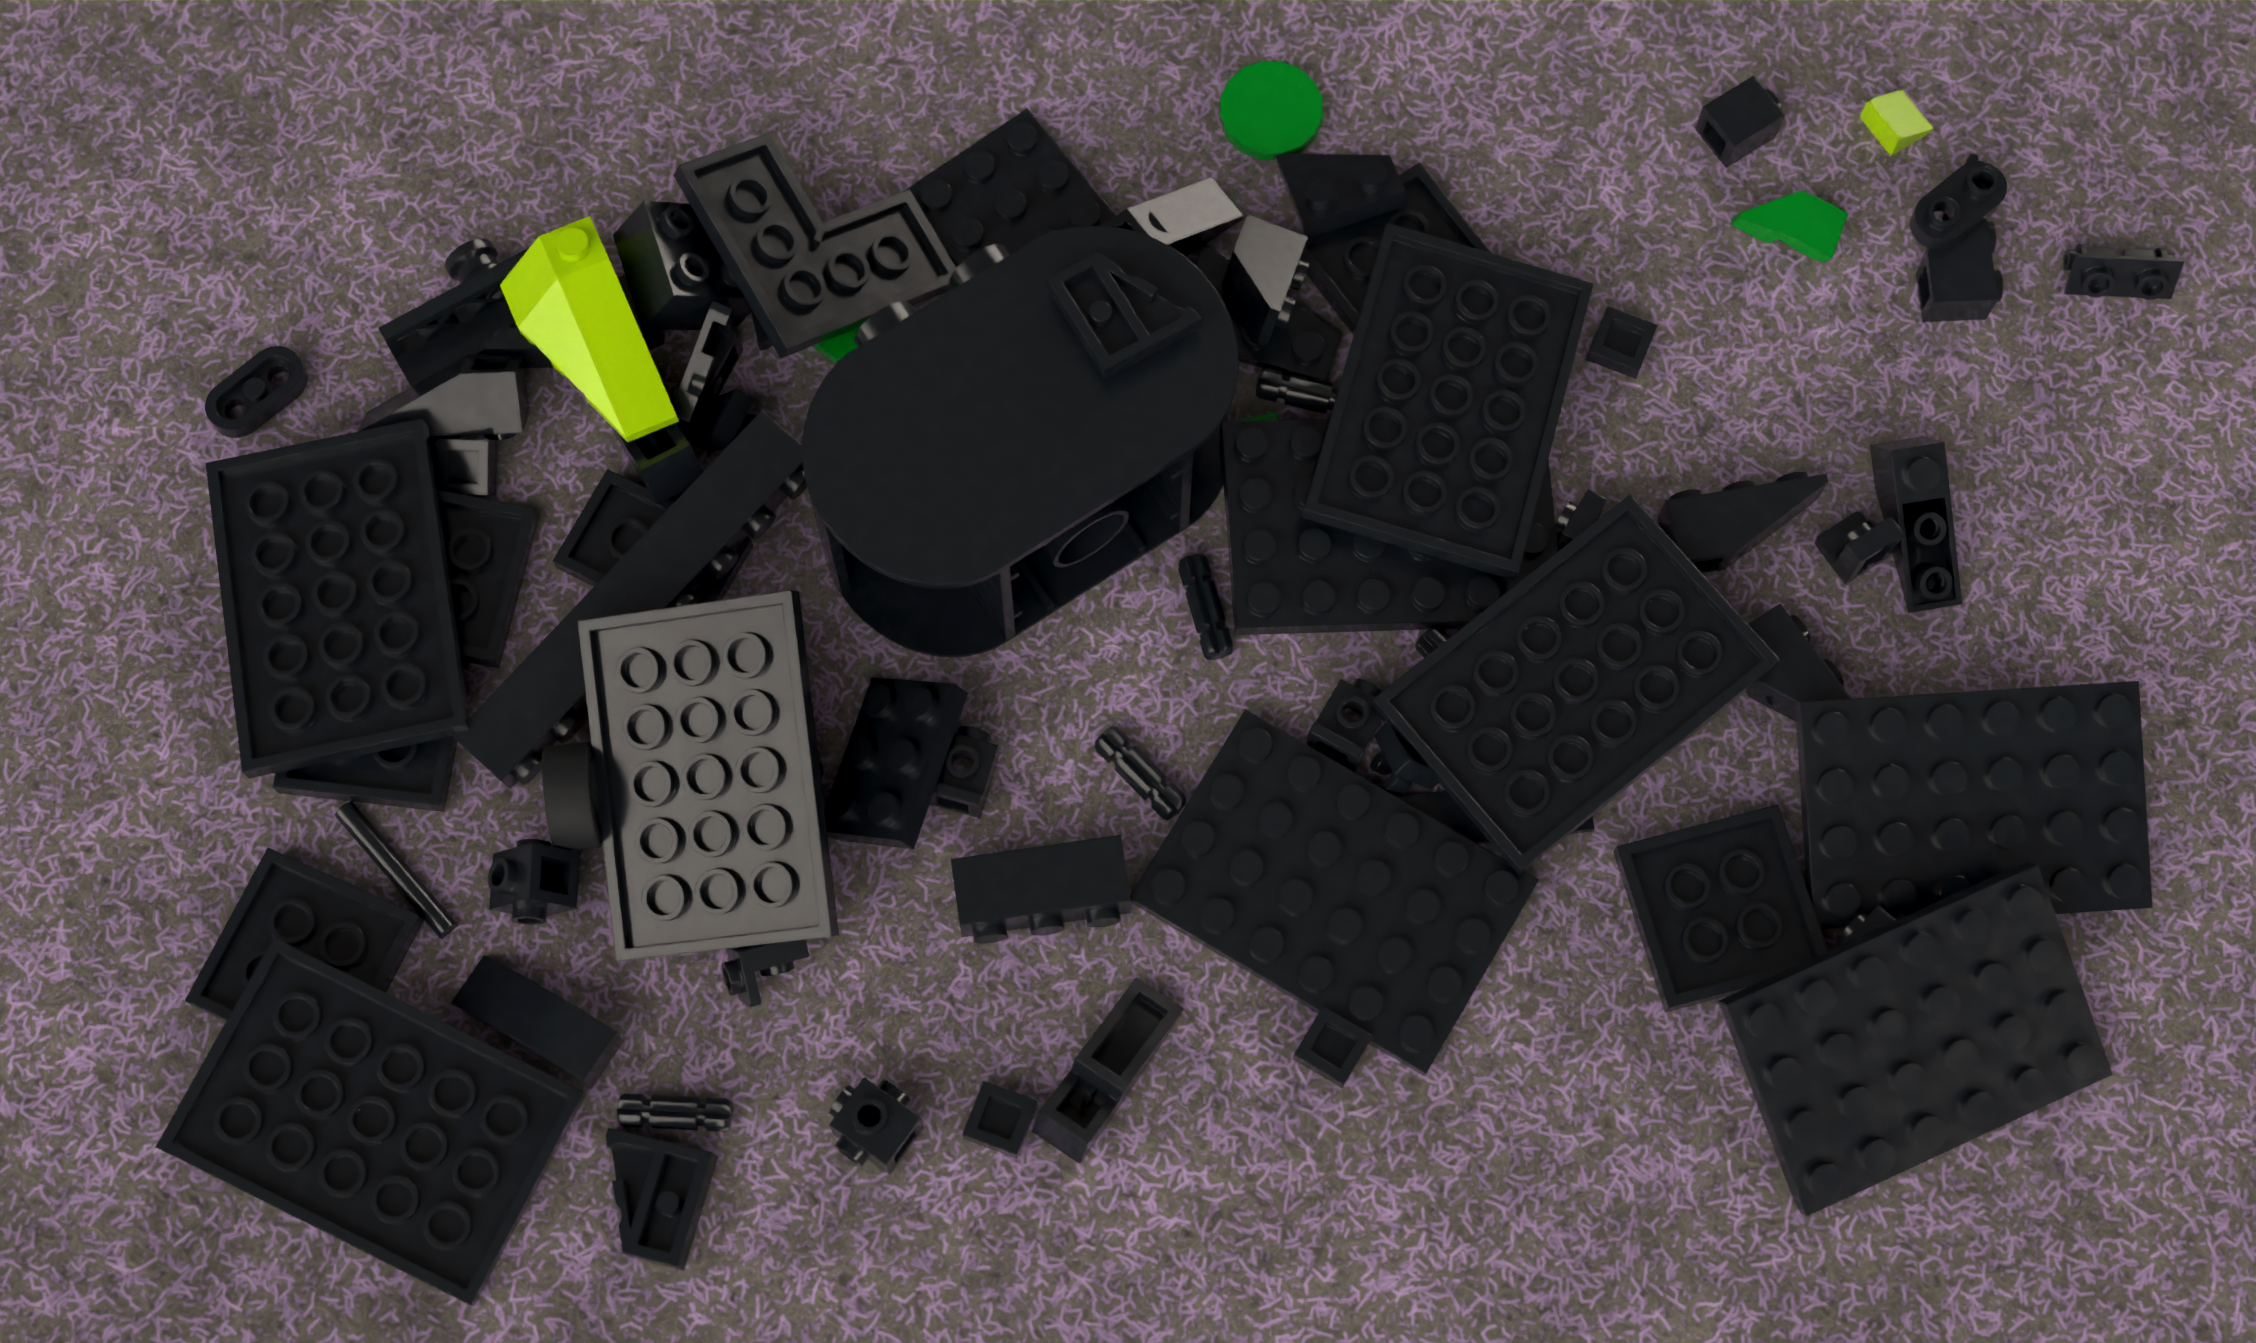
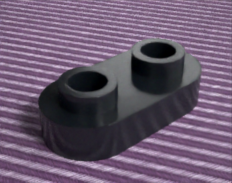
(1961, 202)
(253, 389)

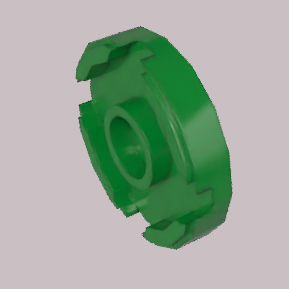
(1271, 110)

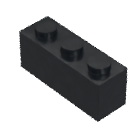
(1041, 888)

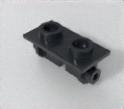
(2132, 274)

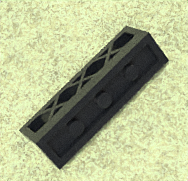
(449, 333)

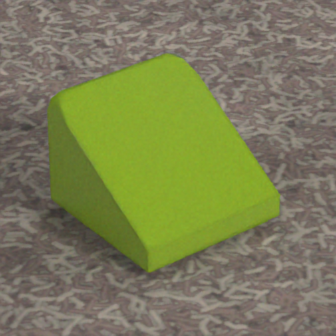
(1895, 121)

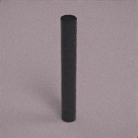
(396, 869)

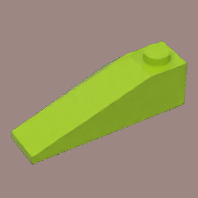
(581, 321)

